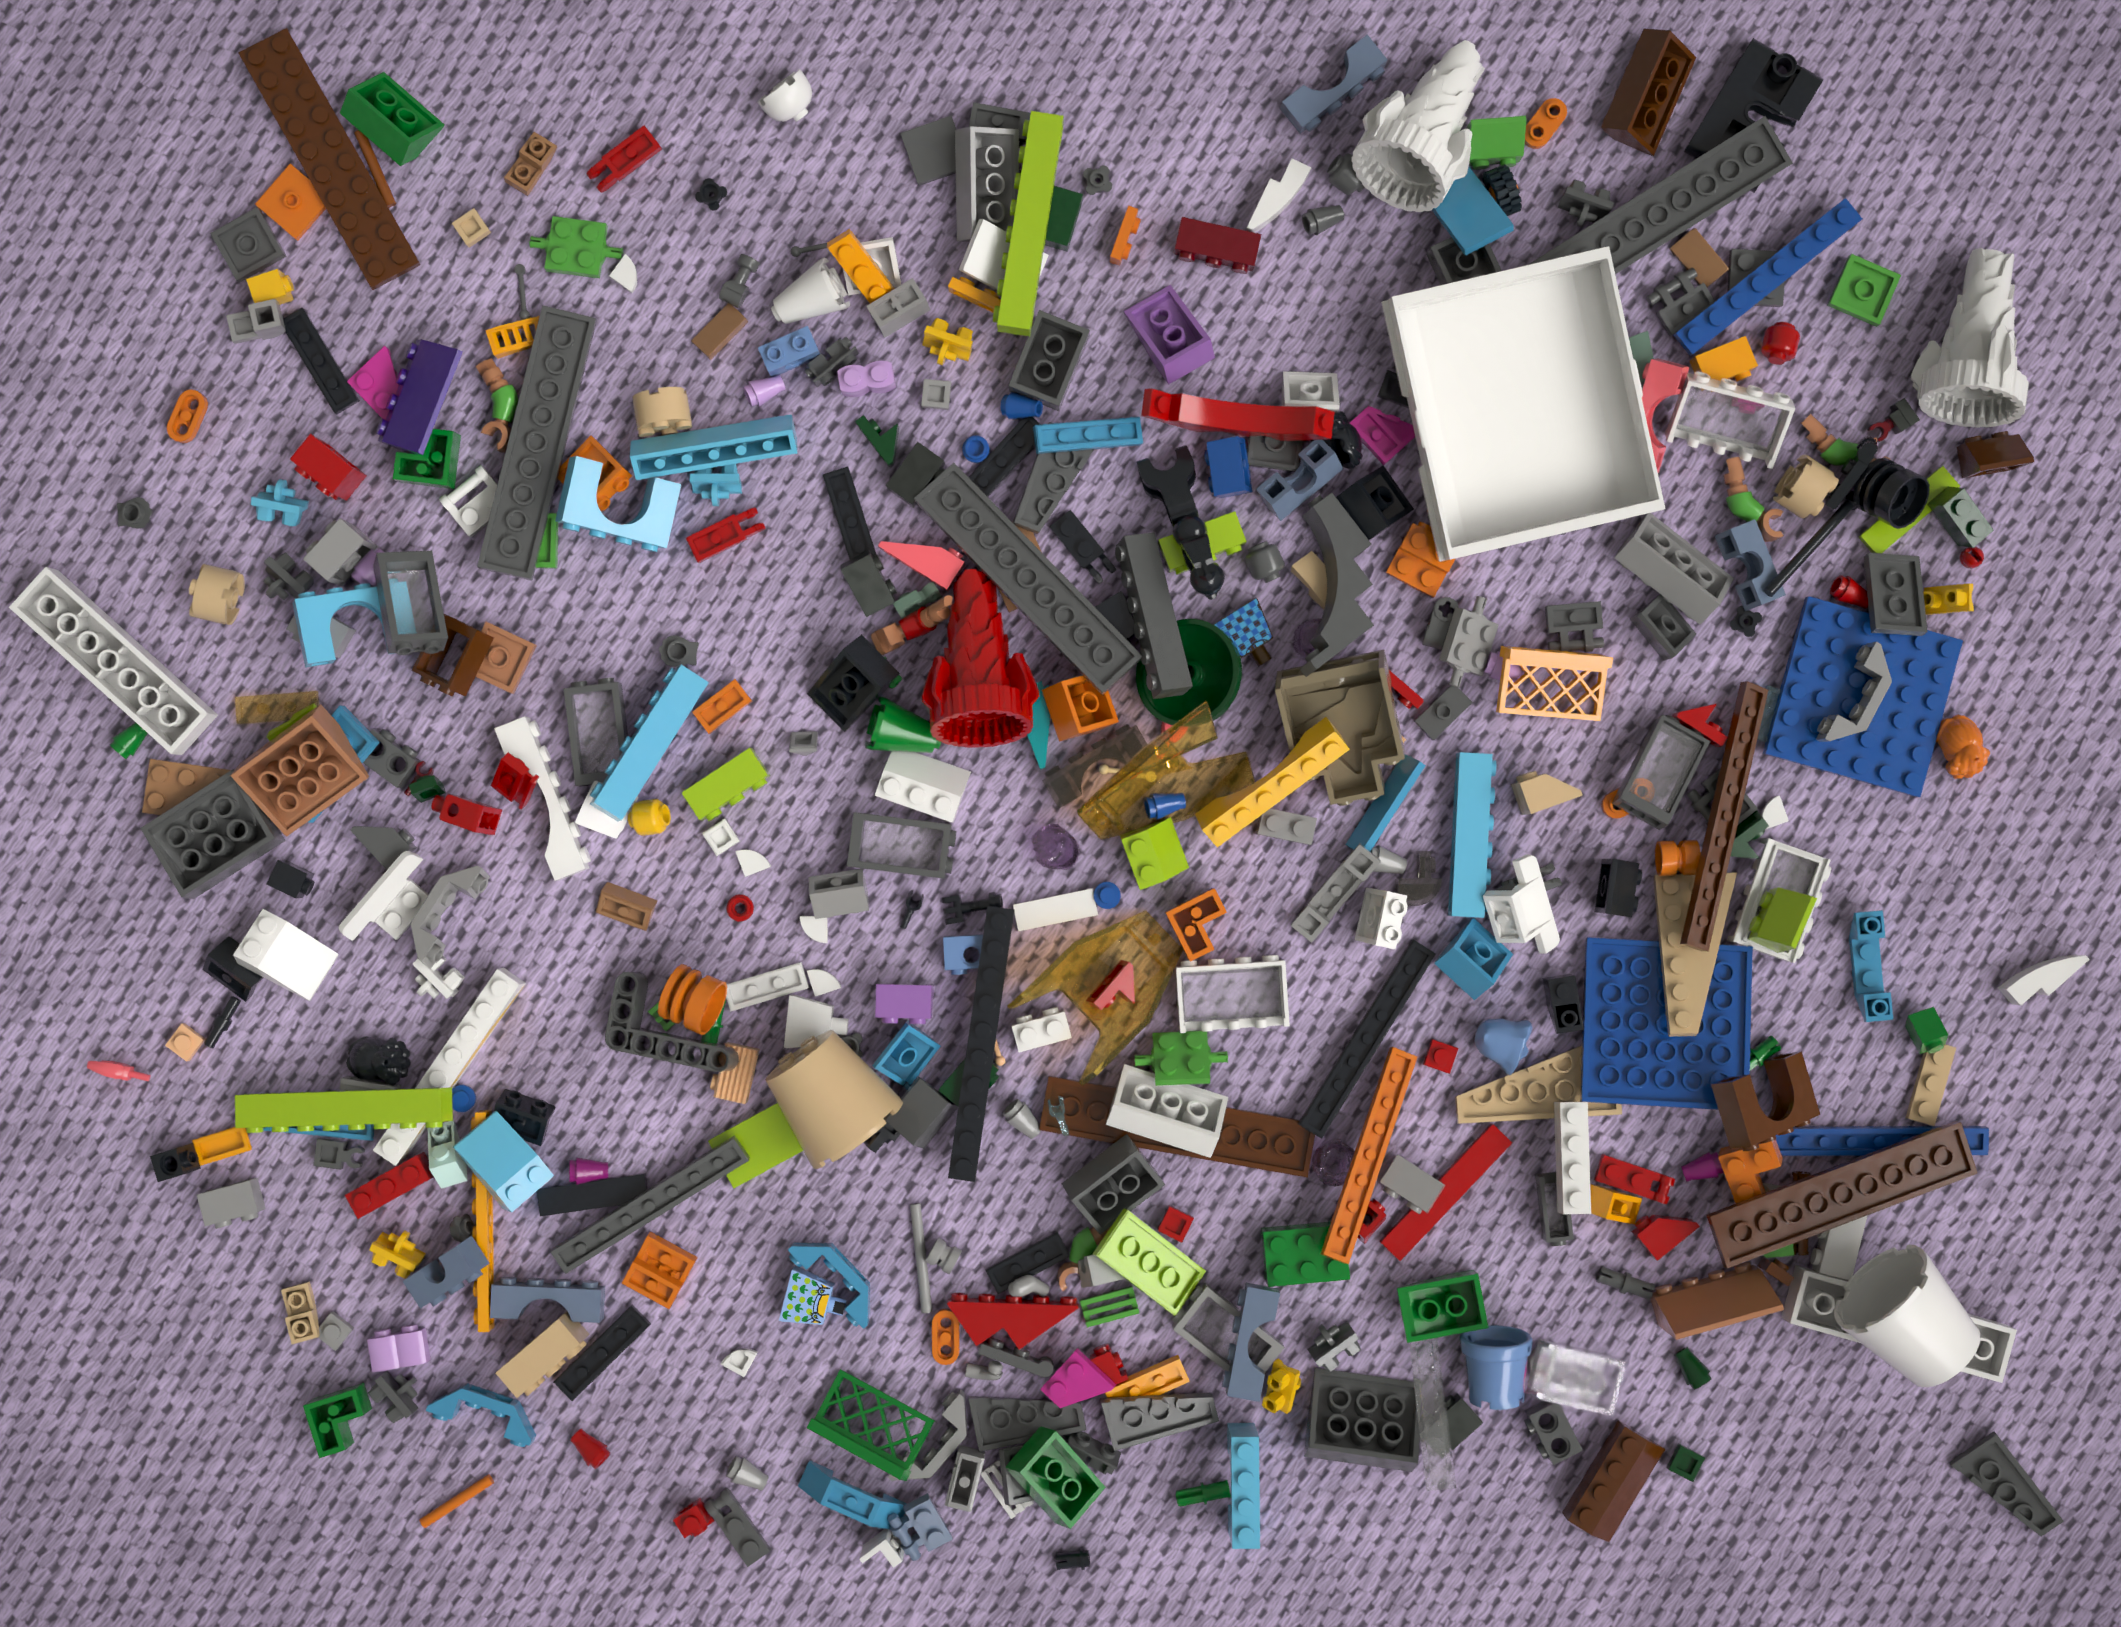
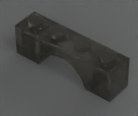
(1065, 783)

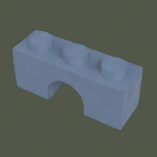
(1316, 468)
(1748, 545)
(460, 1264)

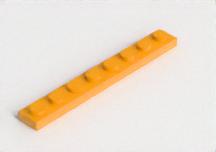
(483, 1235)

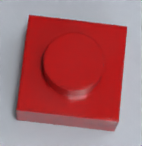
(1440, 1056)
(1175, 1223)

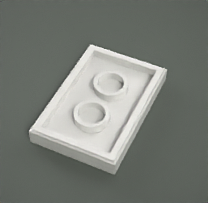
(985, 254)

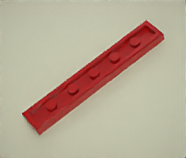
(1457, 1181)

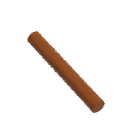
(375, 168)

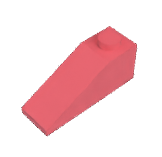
(929, 561)

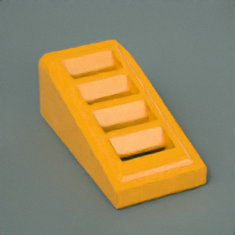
(503, 330)

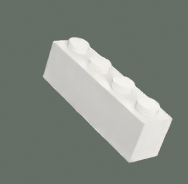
(1572, 1157)
(1838, 1249)

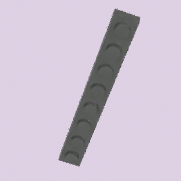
(650, 1204)

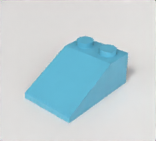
(503, 1162)

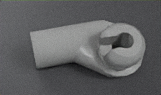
(1026, 1285)
(990, 1372)

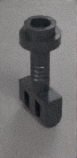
(967, 907)

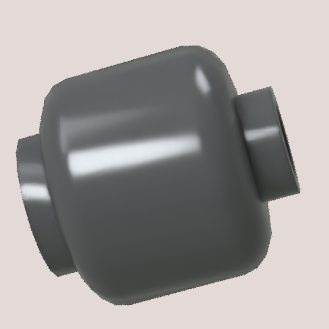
(1343, 176)
(1264, 561)

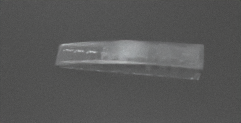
(1432, 1415)

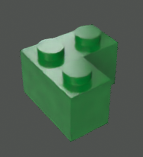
(433, 468)
(330, 1416)

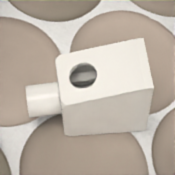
(810, 1018)

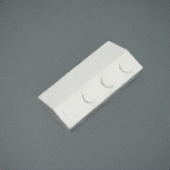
(1167, 1113)

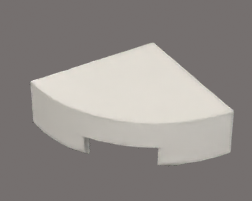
(625, 274)
(1774, 812)
(752, 862)
(815, 928)
(822, 981)
(739, 1361)

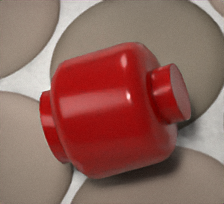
(1780, 343)

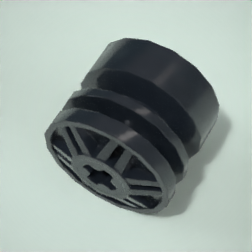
(1891, 493)

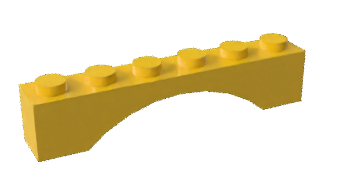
(1233, 812)

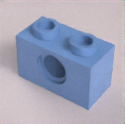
(789, 351)
(954, 952)

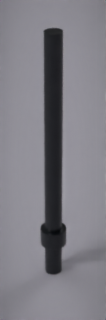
(1811, 545)

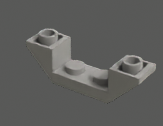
(1873, 663)
(468, 881)
(954, 1412)

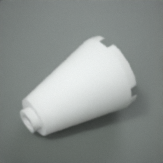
(811, 295)

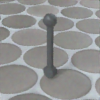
(796, 251)
(520, 271)

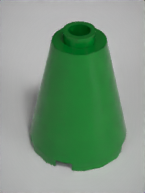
(899, 730)

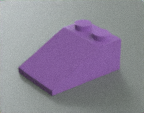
(1170, 334)

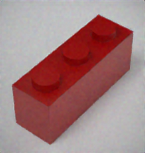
(390, 1185)

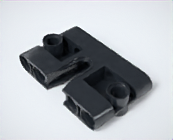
(1757, 88)

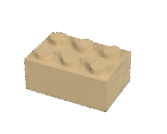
(543, 1356)

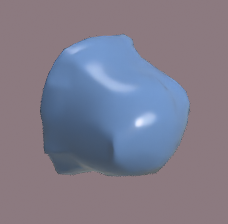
(1503, 1041)

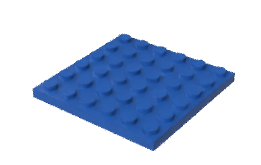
(1824, 682)
(1626, 1030)

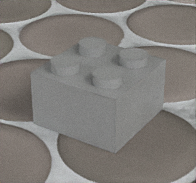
(338, 551)

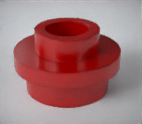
(731, 908)

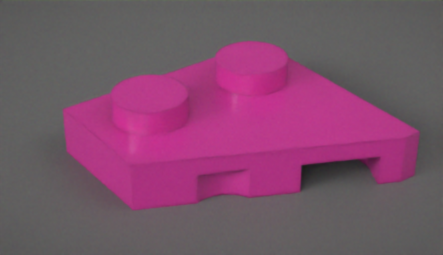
(376, 381)
(1382, 433)
(1076, 1381)

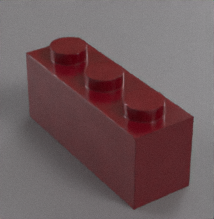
(1217, 245)

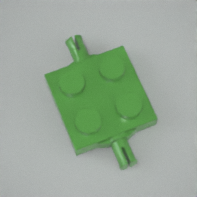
(576, 247)
(1181, 1058)

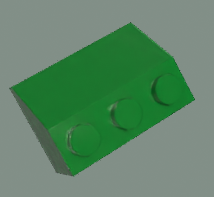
(390, 118)

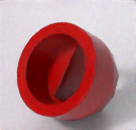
(1969, 560)

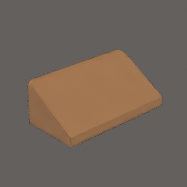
(1696, 252)
(719, 331)
(626, 906)

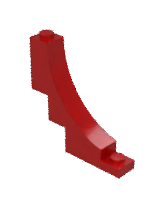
(1238, 419)

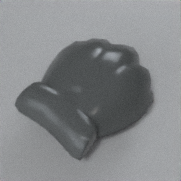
(134, 513)
(678, 651)

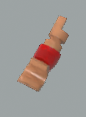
(912, 626)

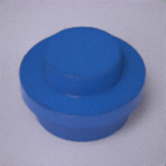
(975, 449)
(1107, 895)
(463, 1098)

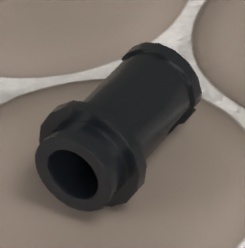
(1074, 1559)

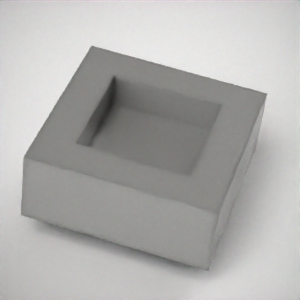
(936, 394)
(334, 1330)

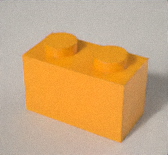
(1727, 361)

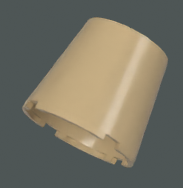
(830, 1097)

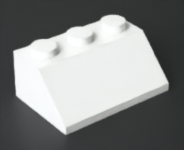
(923, 784)

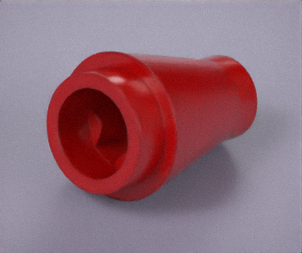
(1849, 591)
(591, 1449)

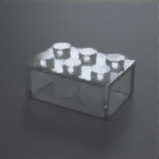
(1576, 1377)

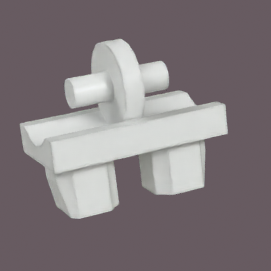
(445, 984)

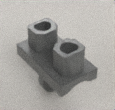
(1585, 205)
(278, 570)
(1332, 1343)
(399, 1392)

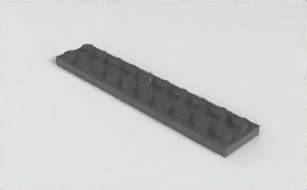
(1682, 198)
(537, 443)
(1028, 578)

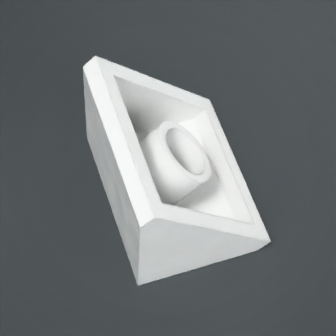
(885, 257)
(1310, 390)

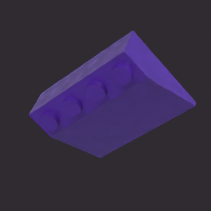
(419, 396)

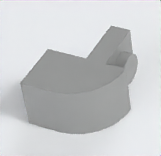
(260, 321)

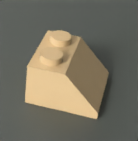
(1541, 791)

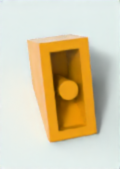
(1614, 1204)

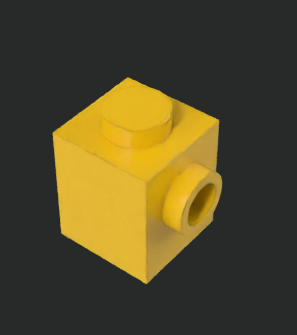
(271, 286)

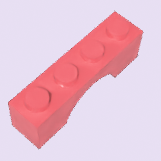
(1661, 381)

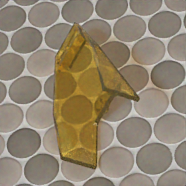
(1163, 769)
(1087, 964)

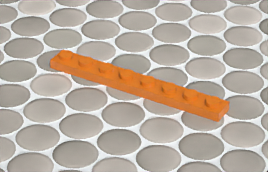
(1368, 1155)

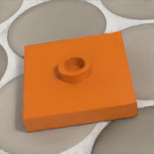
(292, 202)

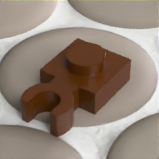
(1776, 1270)

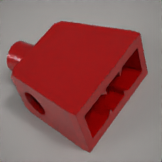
(467, 813)

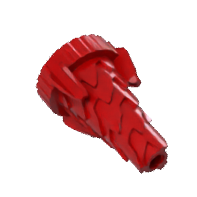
(976, 689)

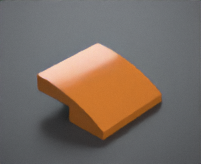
(659, 1270)

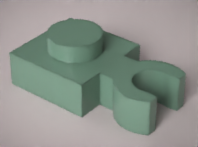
(914, 600)

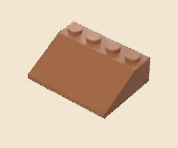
(301, 771)
(1714, 1301)

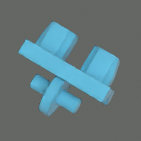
(716, 485)
(267, 504)

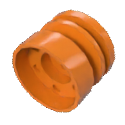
(692, 999)

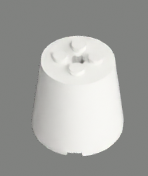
(1908, 1316)

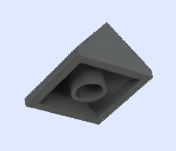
(1663, 627)
(922, 1113)

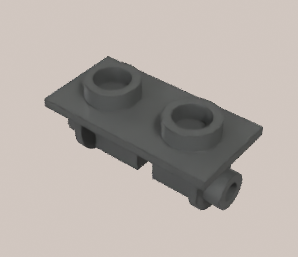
(840, 357)
(1102, 1455)

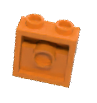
(613, 475)
(1418, 562)

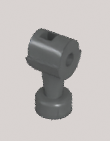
(735, 290)

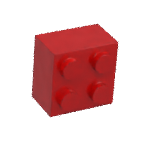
(328, 467)

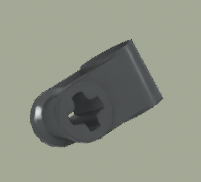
(1438, 625)

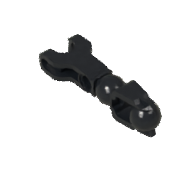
(1189, 530)

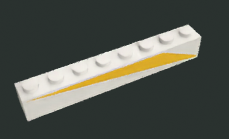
(456, 1055)

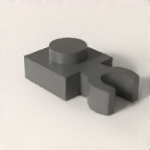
(333, 1154)

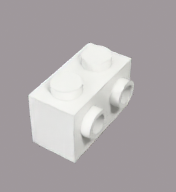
(1042, 1030)

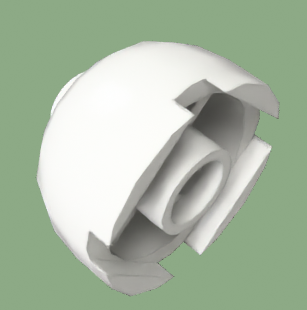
(788, 98)

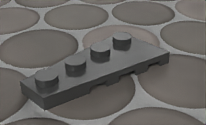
(2001, 1476)

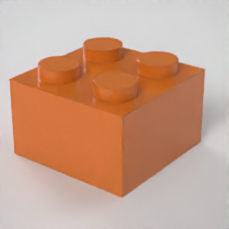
(1078, 708)

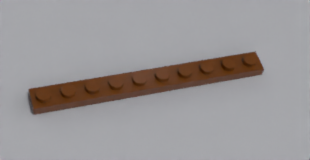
(1724, 816)

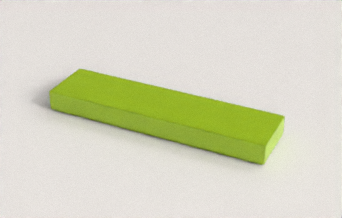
(1882, 536)

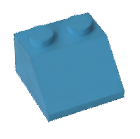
(1474, 959)

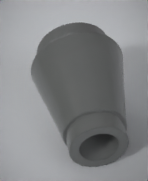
(1322, 218)

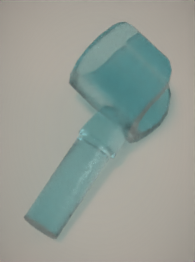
(1058, 1112)

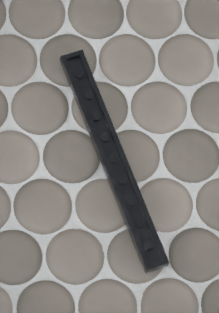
(981, 1043)

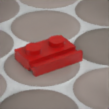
(514, 780)

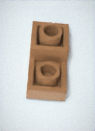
(531, 164)

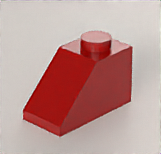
(1662, 1233)

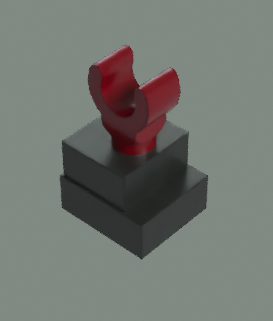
(1899, 420)

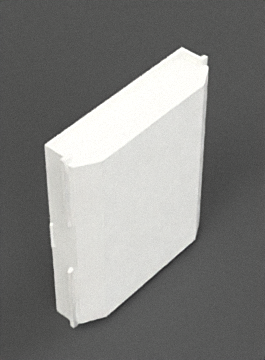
(1524, 403)

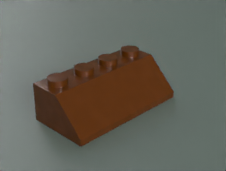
(1649, 90)
(1613, 1481)

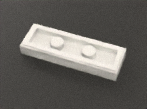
(1055, 909)
(766, 986)

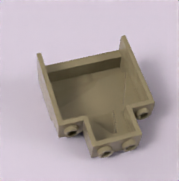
(1360, 705)

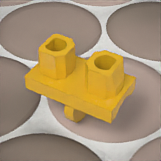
(946, 344)
(1948, 599)
(397, 1250)
(1281, 1387)

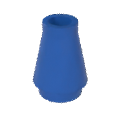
(1019, 406)
(1163, 804)

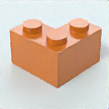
(1188, 922)
(1743, 1168)

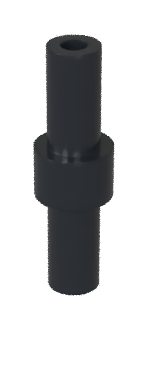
(222, 1022)

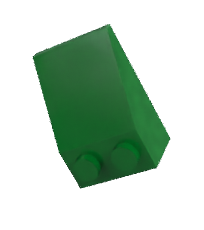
(1442, 1306)

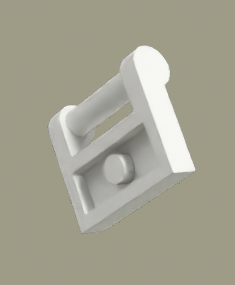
(476, 512)

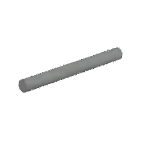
(920, 1255)

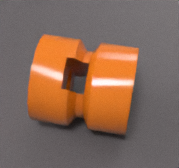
(1674, 858)

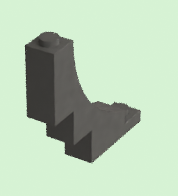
(1339, 543)

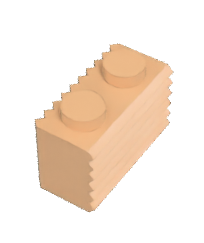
(736, 1083)

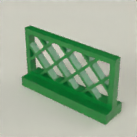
(866, 1449)

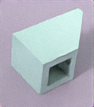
(444, 1161)

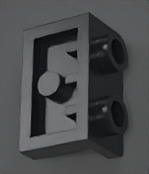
(525, 1115)

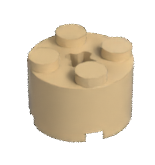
(662, 411)
(1805, 487)
(216, 594)

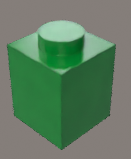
(1926, 1031)

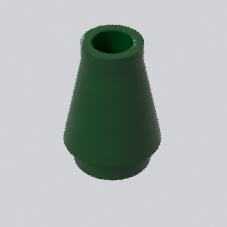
(1693, 1370)

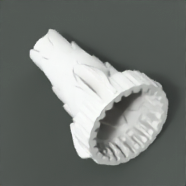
(1415, 141)
(1975, 370)

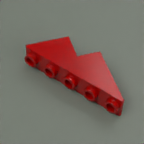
(1020, 1318)

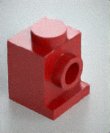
(1376, 1212)
(1109, 1363)
(693, 1519)

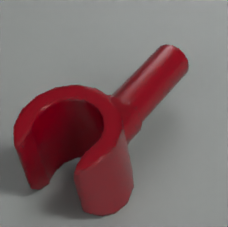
(418, 768)

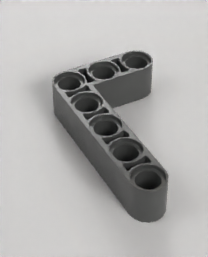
(658, 1040)

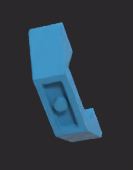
(1867, 968)
(807, 1253)
(519, 1427)
(848, 1499)

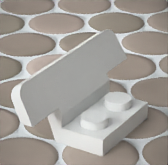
(390, 901)
(1524, 910)

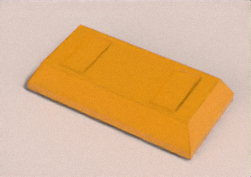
(222, 1145)

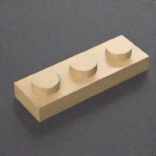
(1930, 1085)

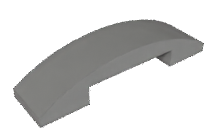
(1335, 892)

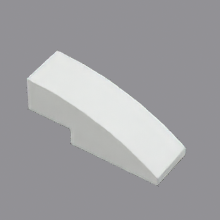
(1278, 195)
(2041, 978)

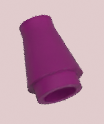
(1704, 1167)
(587, 1170)

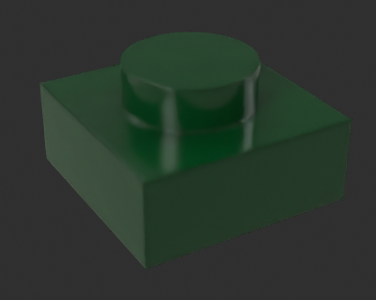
(427, 788)
(1685, 1462)

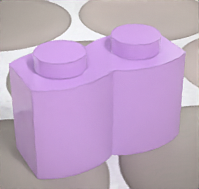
(859, 380)
(398, 1348)

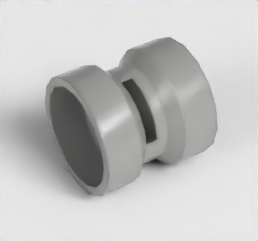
(943, 1255)

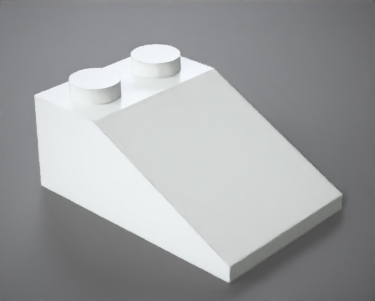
(285, 955)

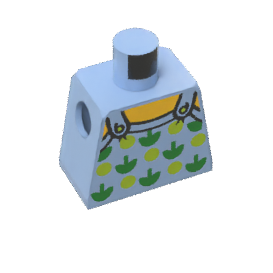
(809, 1299)

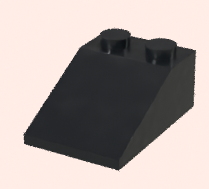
(852, 682)

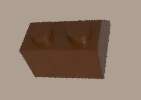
(1993, 455)

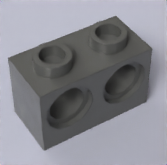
(385, 763)
(1556, 1428)

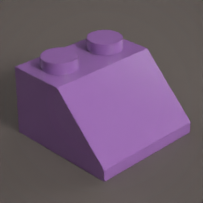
(904, 1002)

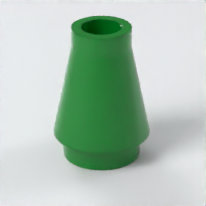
(129, 740)

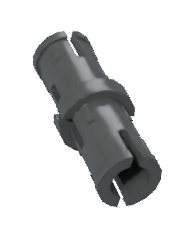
(1625, 1283)

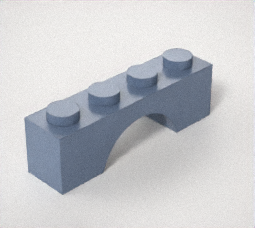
(1307, 105)
(582, 1301)
(1257, 1307)

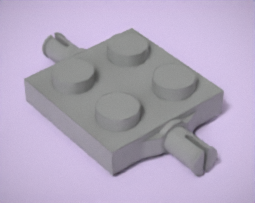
(1468, 641)

